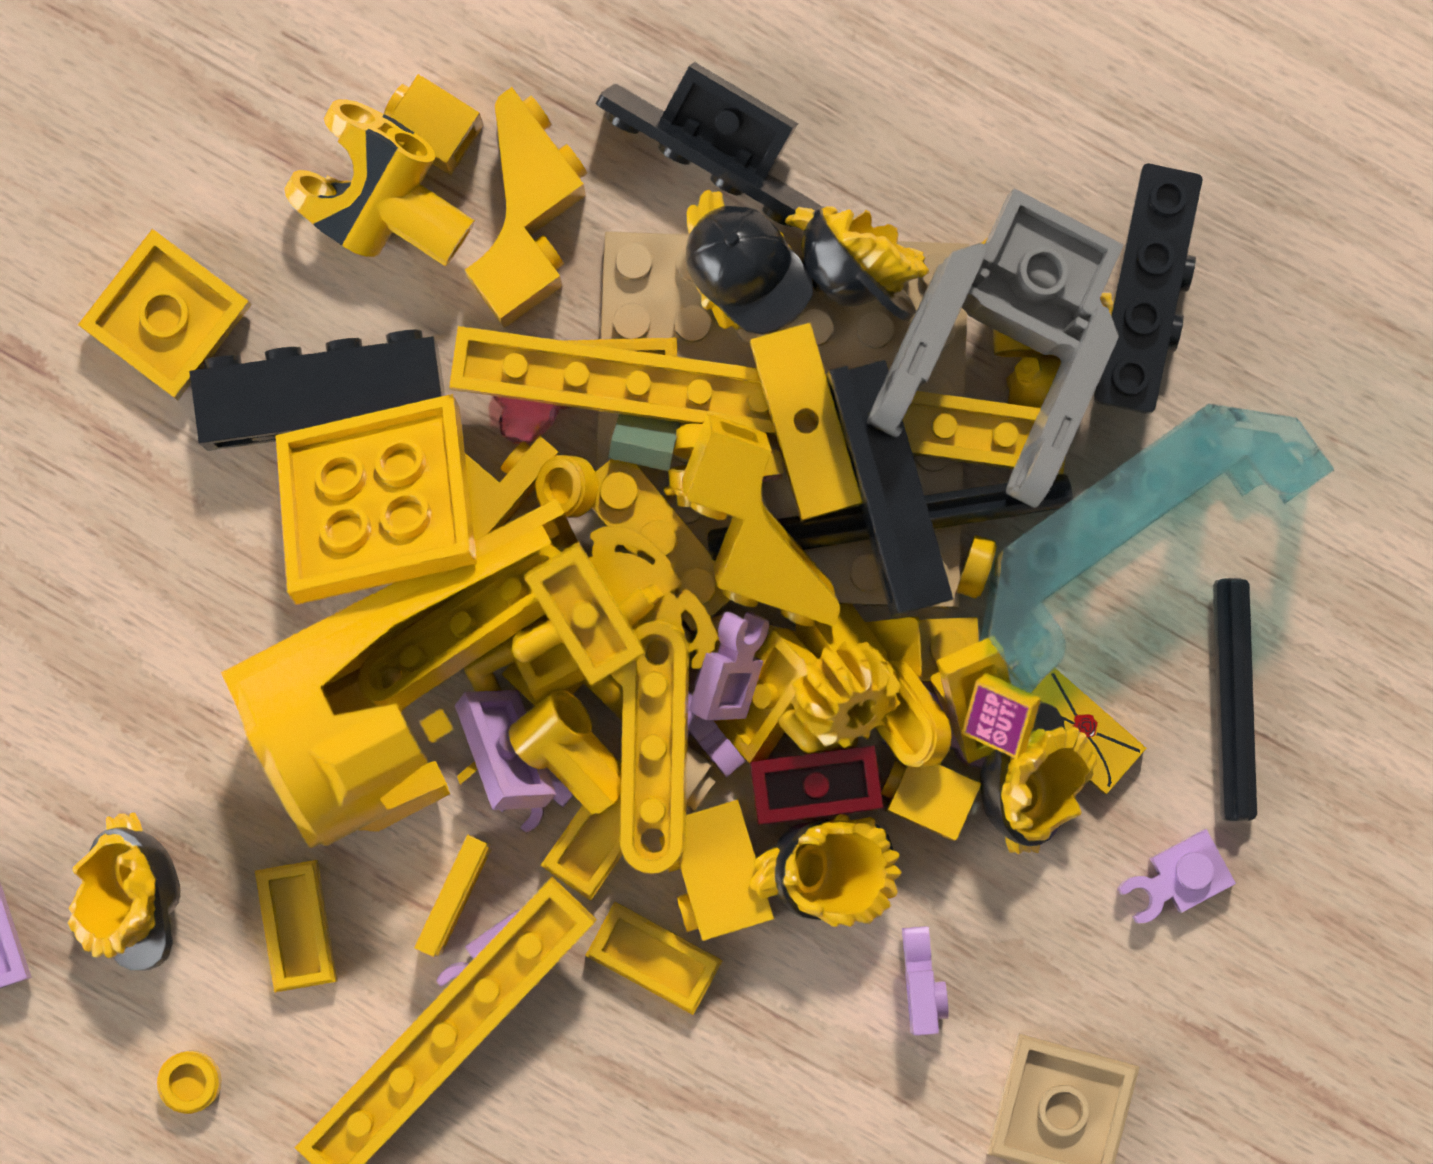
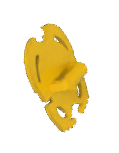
(645, 593)

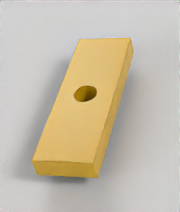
(797, 384)

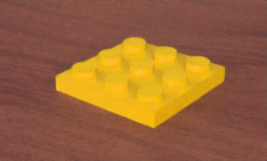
(375, 499)

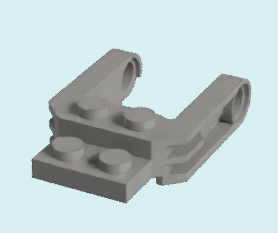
(1038, 285)

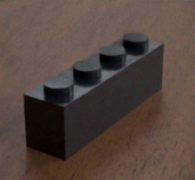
(294, 391)

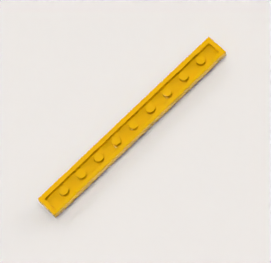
(690, 388)

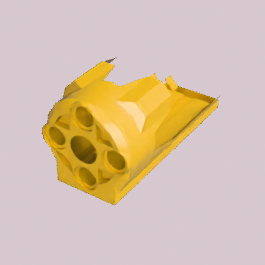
(326, 745)

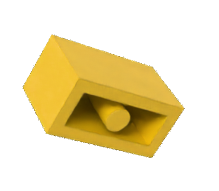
(718, 873)

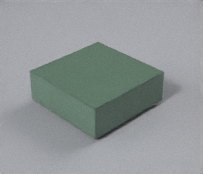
(644, 441)

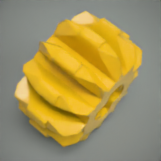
(845, 693)

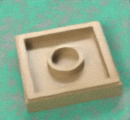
(1061, 1105)

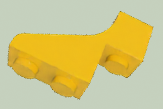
(538, 188)
(757, 554)

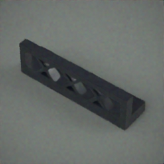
(890, 495)

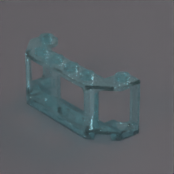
(1217, 439)

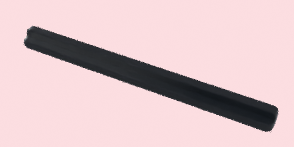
(944, 509)

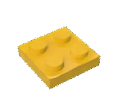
(164, 314)

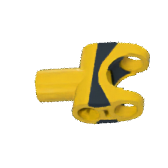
(383, 191)

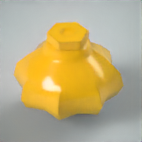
(1032, 380)

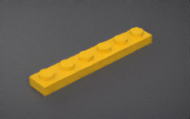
(449, 1029)

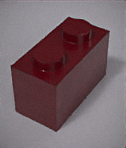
(816, 785)

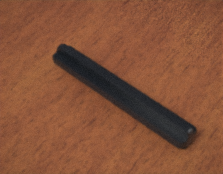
(1235, 699)

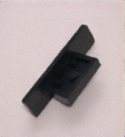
(718, 131)
(1149, 287)

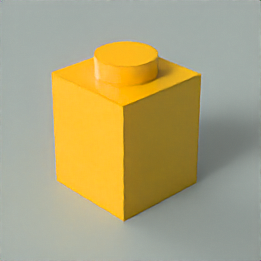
(437, 118)
(930, 797)

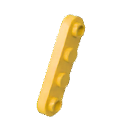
(453, 635)
(655, 750)

